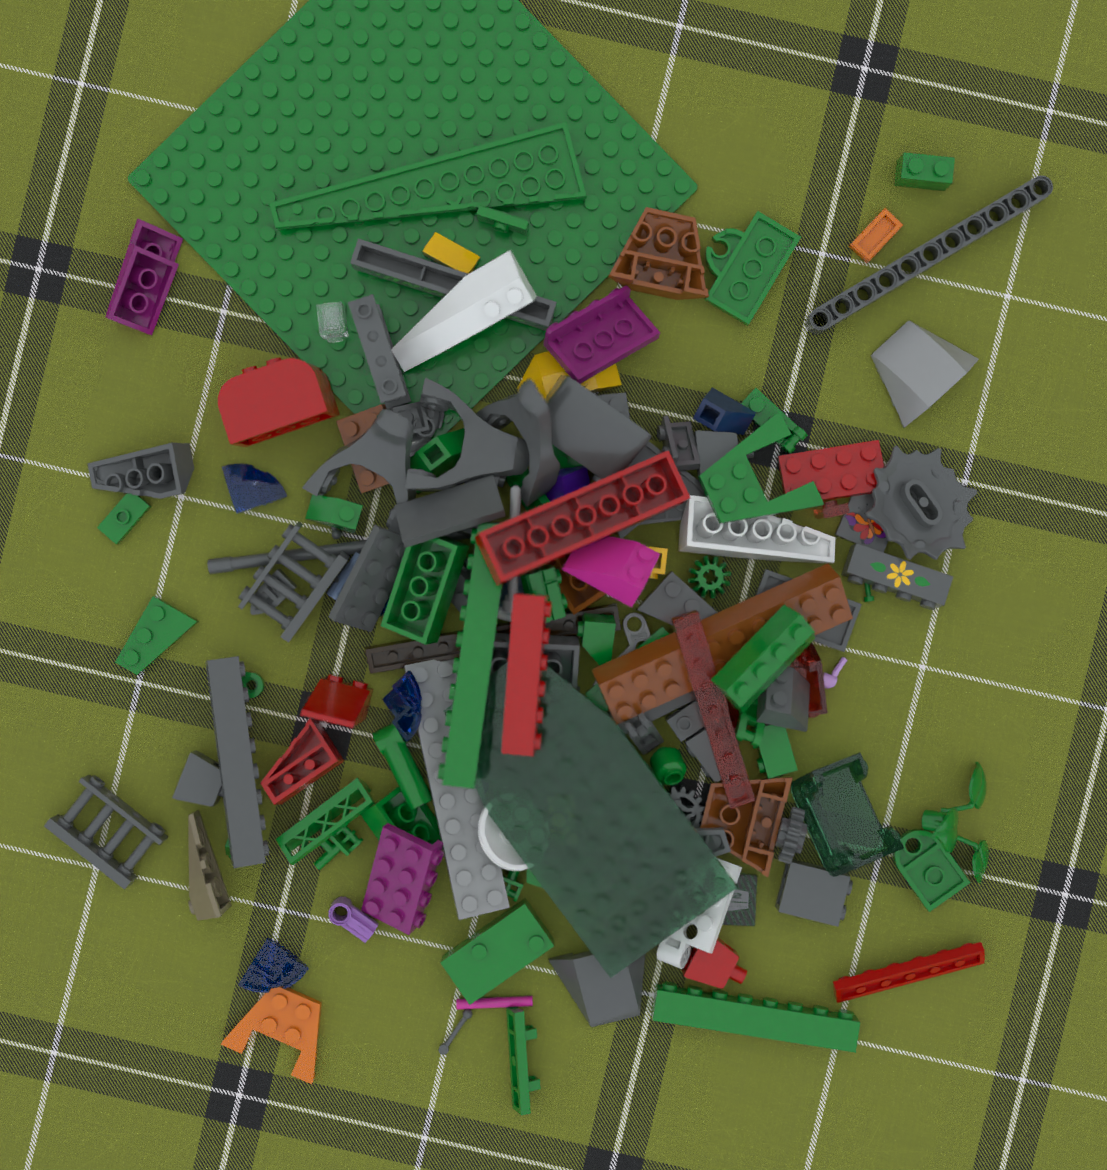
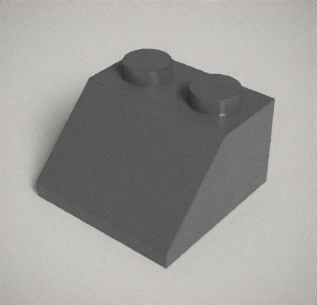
(785, 702)

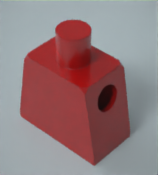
(715, 967)

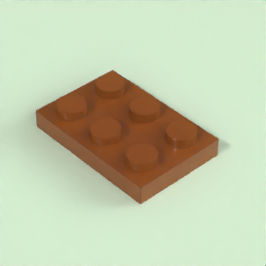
(350, 430)

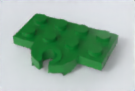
(748, 266)

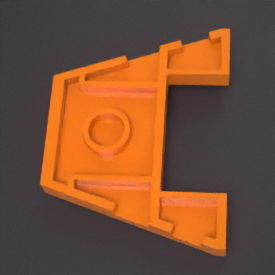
(287, 1018)

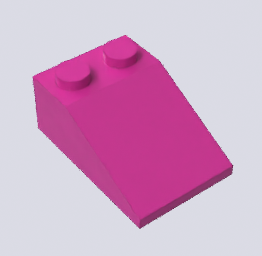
(614, 567)

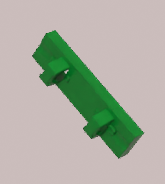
(520, 1081)

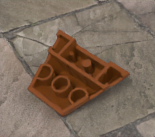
(662, 257)
(752, 826)

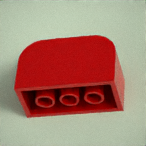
(274, 401)

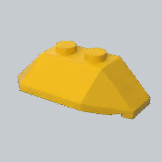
(546, 371)

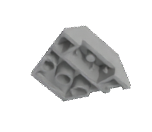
(919, 369)

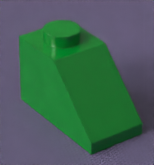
(334, 512)
(597, 635)

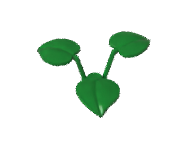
(946, 822)

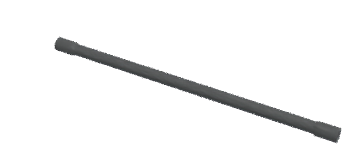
(229, 564)

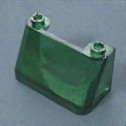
(842, 816)

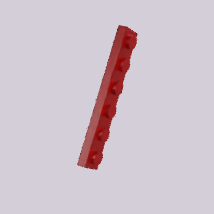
(908, 972)

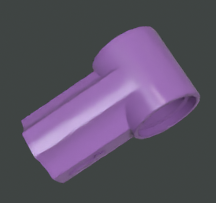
(354, 921)

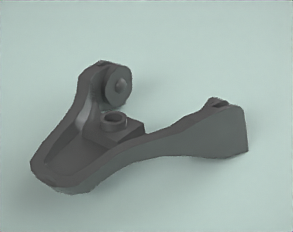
(533, 421)
(484, 448)
(380, 449)

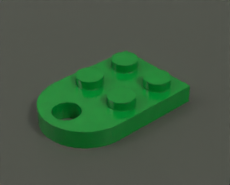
(929, 869)

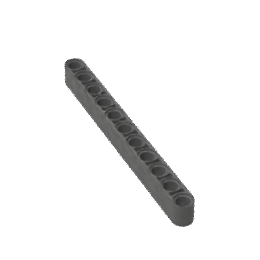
(939, 250)

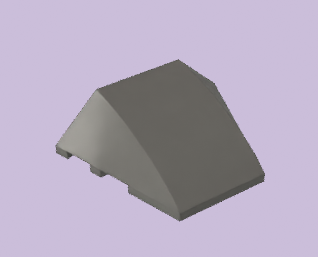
(595, 993)

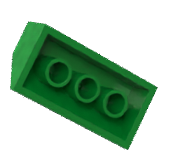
(764, 658)

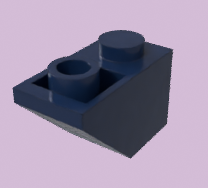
(723, 413)

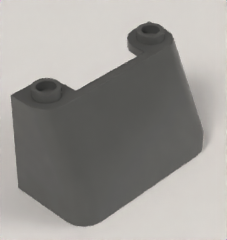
(592, 429)

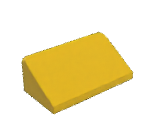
(450, 254)

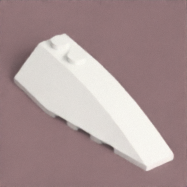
(467, 309)
(751, 538)

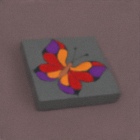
(859, 528)

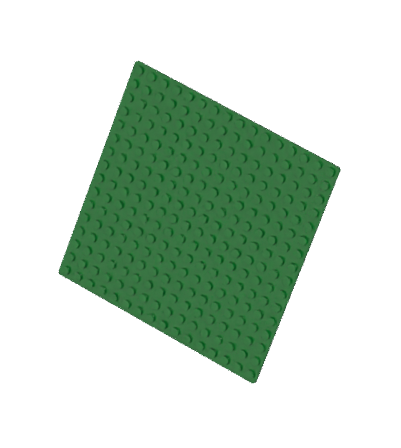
(380, 89)

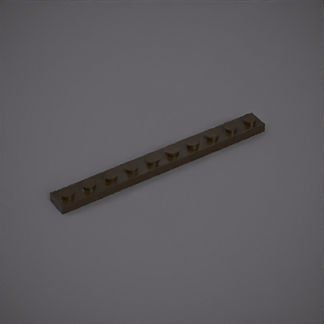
(406, 652)

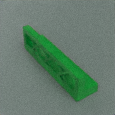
(322, 818)

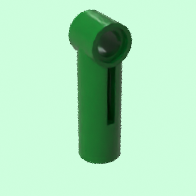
(403, 766)

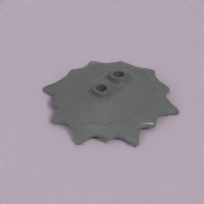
(920, 503)

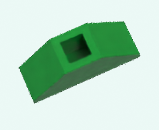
(439, 454)

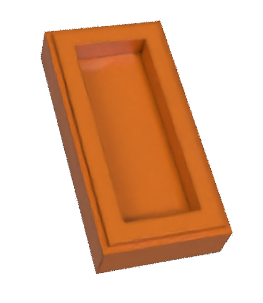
(876, 235)

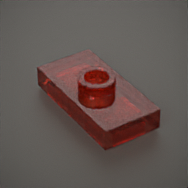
(831, 509)

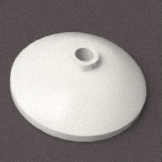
(497, 846)

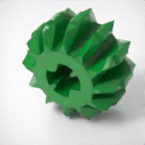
(701, 581)

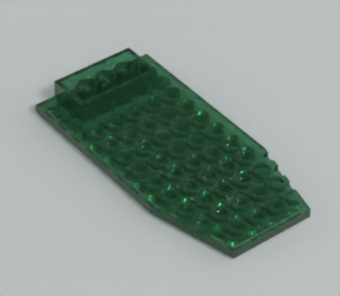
(596, 826)

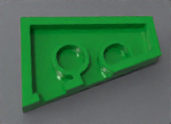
(154, 633)

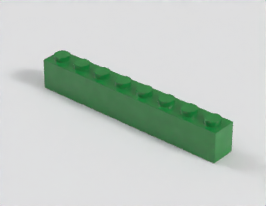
(755, 1017)

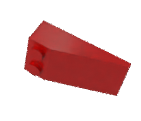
(339, 701)

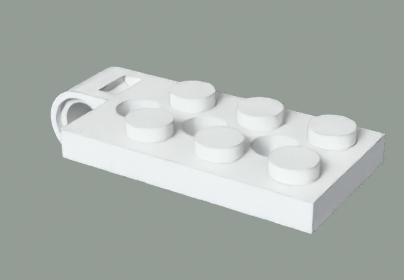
(677, 947)

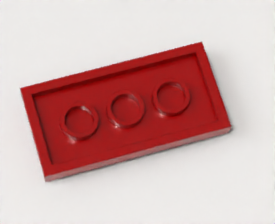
(835, 470)

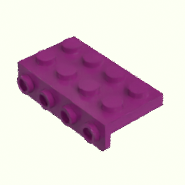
(599, 335)
(402, 879)

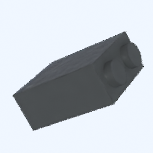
(813, 893)

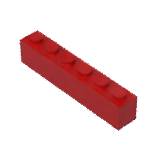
(525, 674)

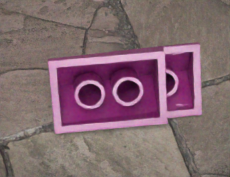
(144, 277)

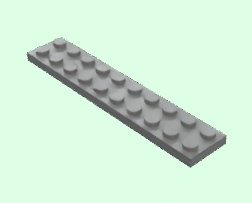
(473, 877)

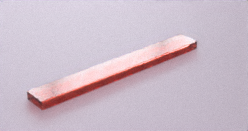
(713, 709)

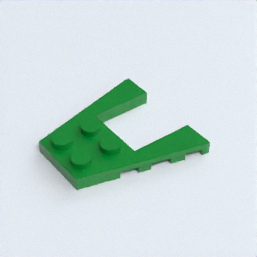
(735, 489)

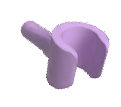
(831, 680)

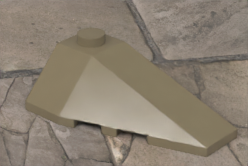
(206, 886)

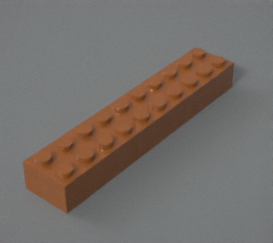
(658, 671)

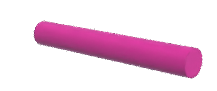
(496, 1002)

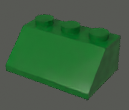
(395, 811)

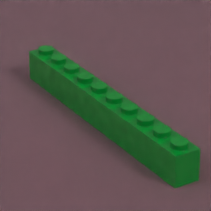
(472, 672)

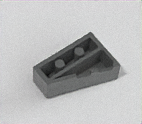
(673, 599)

